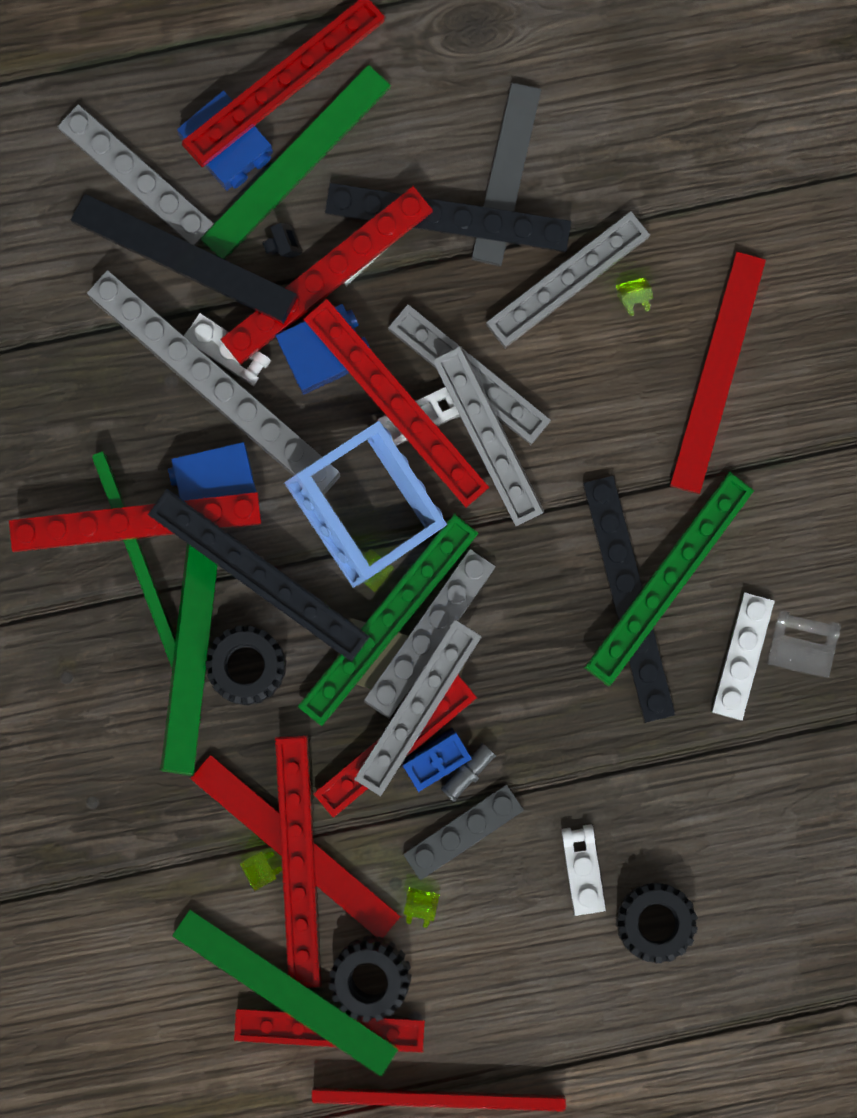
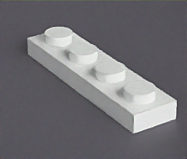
(742, 656)

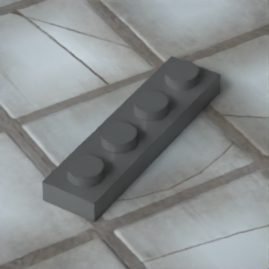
(463, 832)

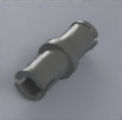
(468, 772)

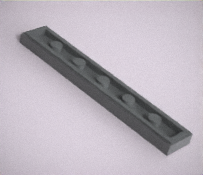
(508, 164)

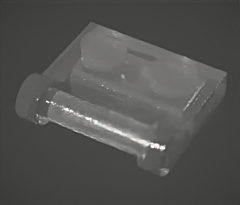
(801, 654)

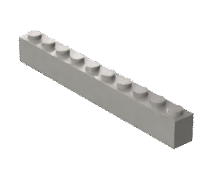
(208, 379)

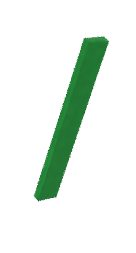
(295, 163)
(138, 559)
(668, 579)
(389, 619)
(189, 664)
(285, 993)

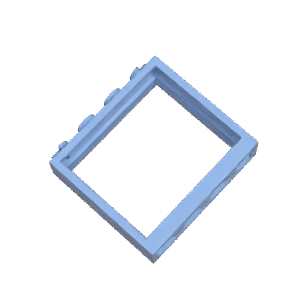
(330, 527)

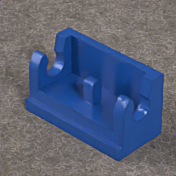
(435, 759)

